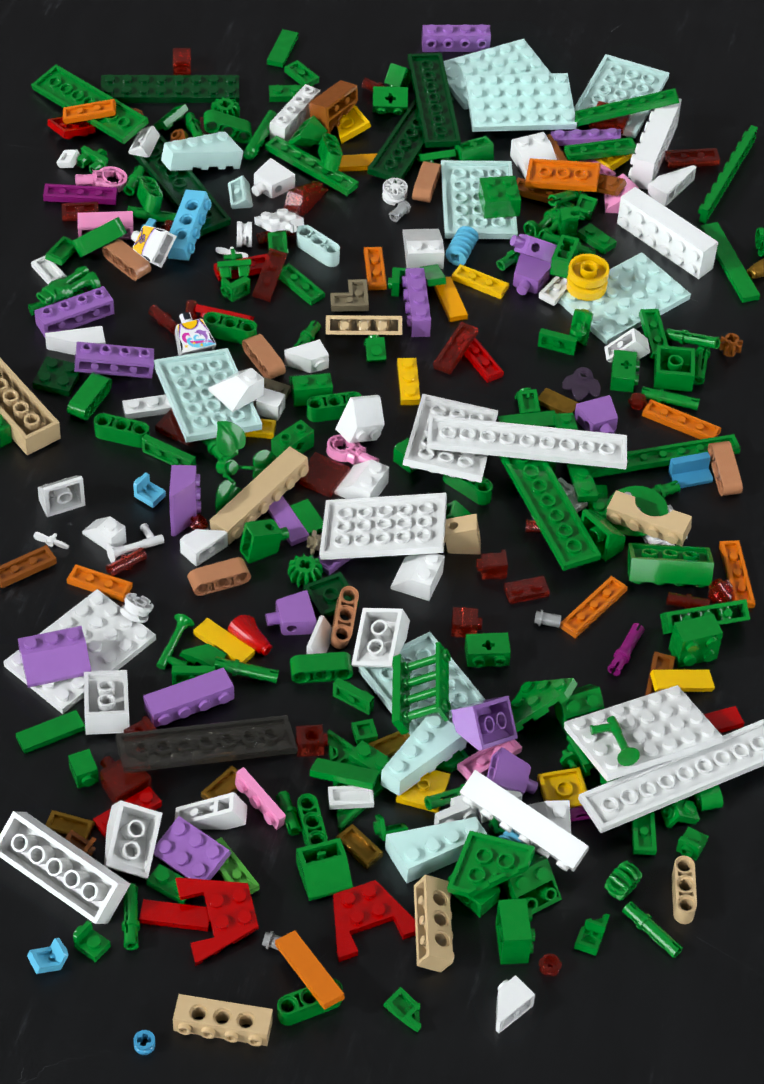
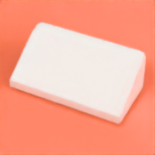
(144, 142)
(320, 637)

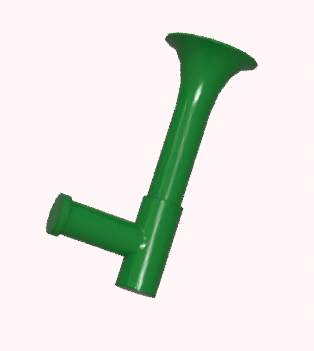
(166, 658)
(628, 755)

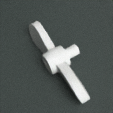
(221, 250)
(51, 540)

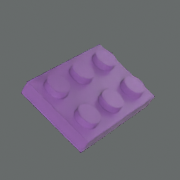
(191, 851)

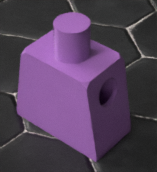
(533, 247)
(531, 274)
(597, 415)
(293, 614)
(511, 772)

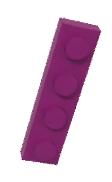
(80, 193)

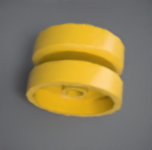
(587, 277)

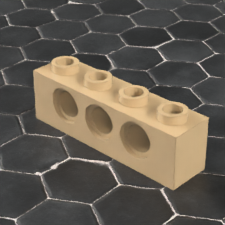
(363, 325)
(433, 923)
(214, 1011)

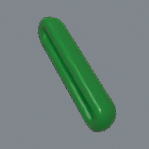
(259, 137)

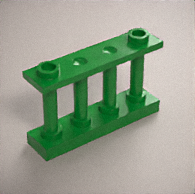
(403, 684)

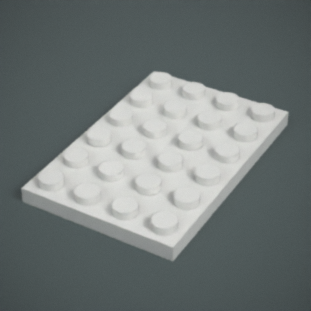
(450, 463)
(384, 526)
(109, 641)
(657, 725)

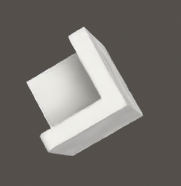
(271, 404)

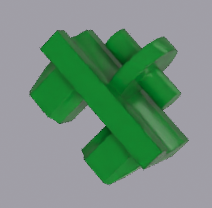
(94, 159)
(225, 267)
(581, 325)
(576, 758)

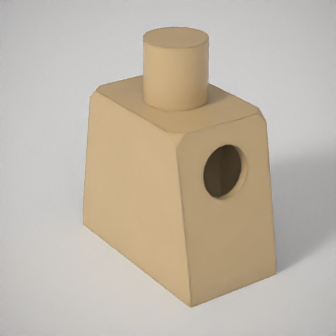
(463, 535)

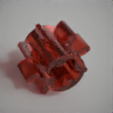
(720, 591)

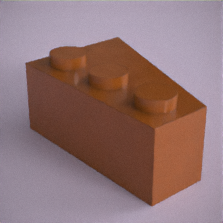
(334, 103)

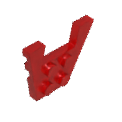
(228, 909)
(364, 909)

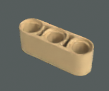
(681, 898)

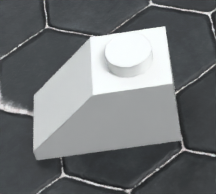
(630, 341)
(307, 357)
(106, 531)
(203, 544)
(512, 1002)

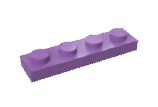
(584, 136)

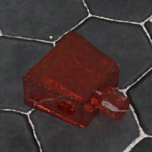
(119, 784)

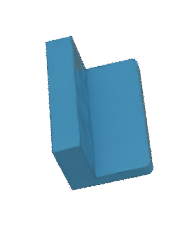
(691, 470)

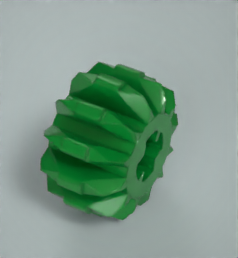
(226, 106)
(305, 570)
(623, 880)

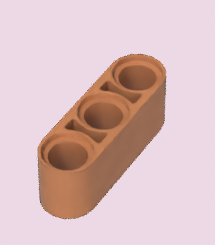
(426, 181)
(126, 259)
(263, 356)
(725, 468)
(219, 576)
(342, 626)

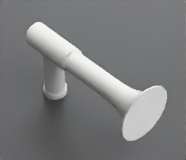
(114, 552)

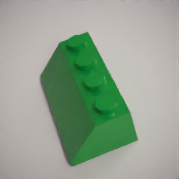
(670, 564)

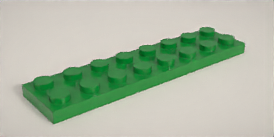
(70, 90)
(552, 512)

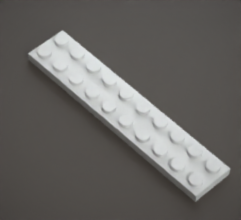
(527, 442)
(675, 779)

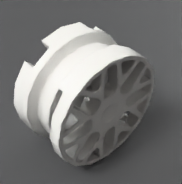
(393, 191)
(244, 234)
(136, 608)

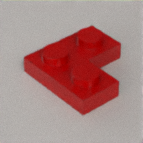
(70, 130)

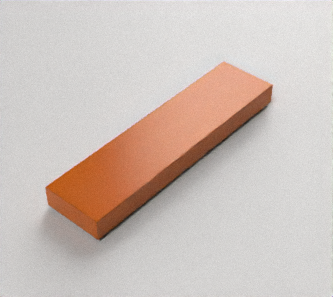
(680, 421)
(736, 571)
(593, 607)
(309, 970)

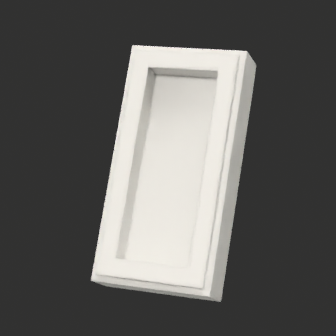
(47, 270)
(350, 797)

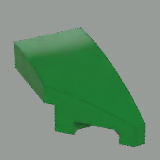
(202, 654)
(591, 935)
(404, 1008)

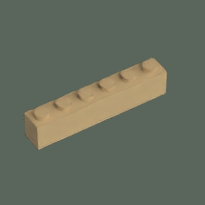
(261, 493)

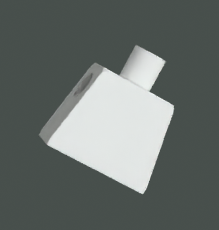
(272, 179)

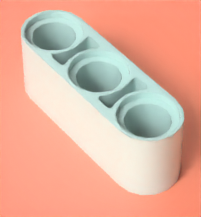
(318, 245)

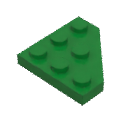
(536, 698)
(488, 862)

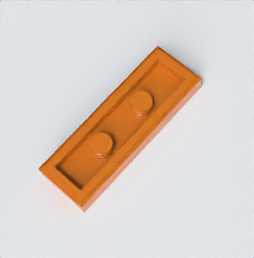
(89, 111)
(375, 268)
(93, 580)

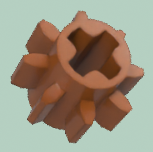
(730, 344)

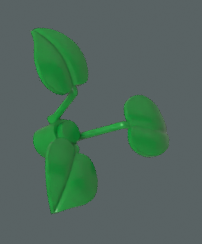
(228, 440)

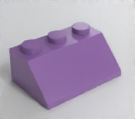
(183, 496)
(54, 656)
(486, 722)

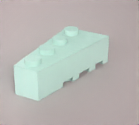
(202, 152)
(421, 753)
(429, 847)

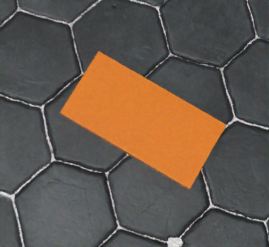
(563, 175)

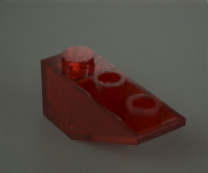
(303, 198)

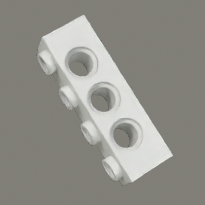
(293, 114)

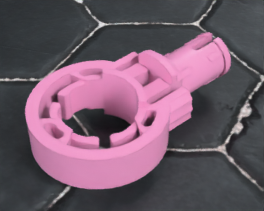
(99, 178)
(354, 454)

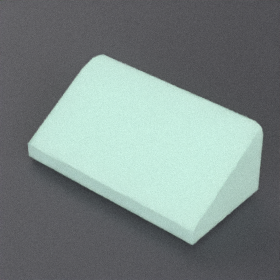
(240, 193)

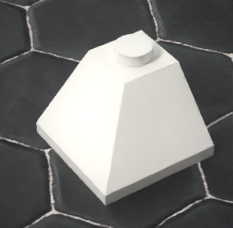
(239, 389)

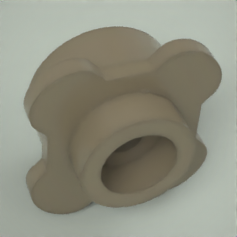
(314, 542)

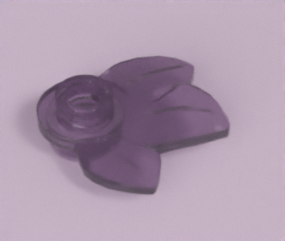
(582, 385)

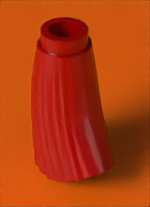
(246, 630)

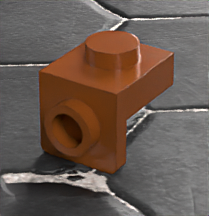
(81, 842)

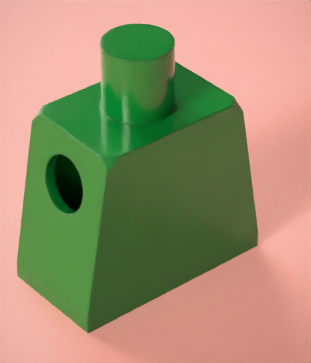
(261, 539)

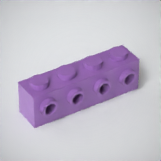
(455, 38)
(417, 302)
(75, 311)
(114, 360)
(188, 697)

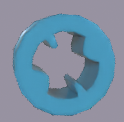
(138, 1039)

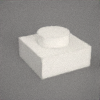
(68, 159)

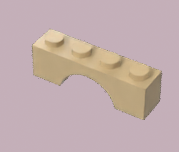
(669, 527)

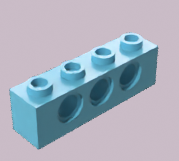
(188, 223)

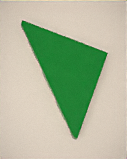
(339, 752)

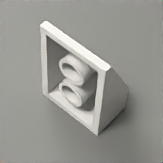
(531, 146)
(423, 247)
(380, 637)
(106, 702)
(131, 838)

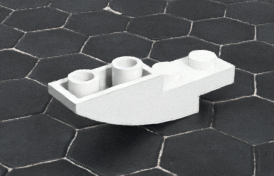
(459, 810)

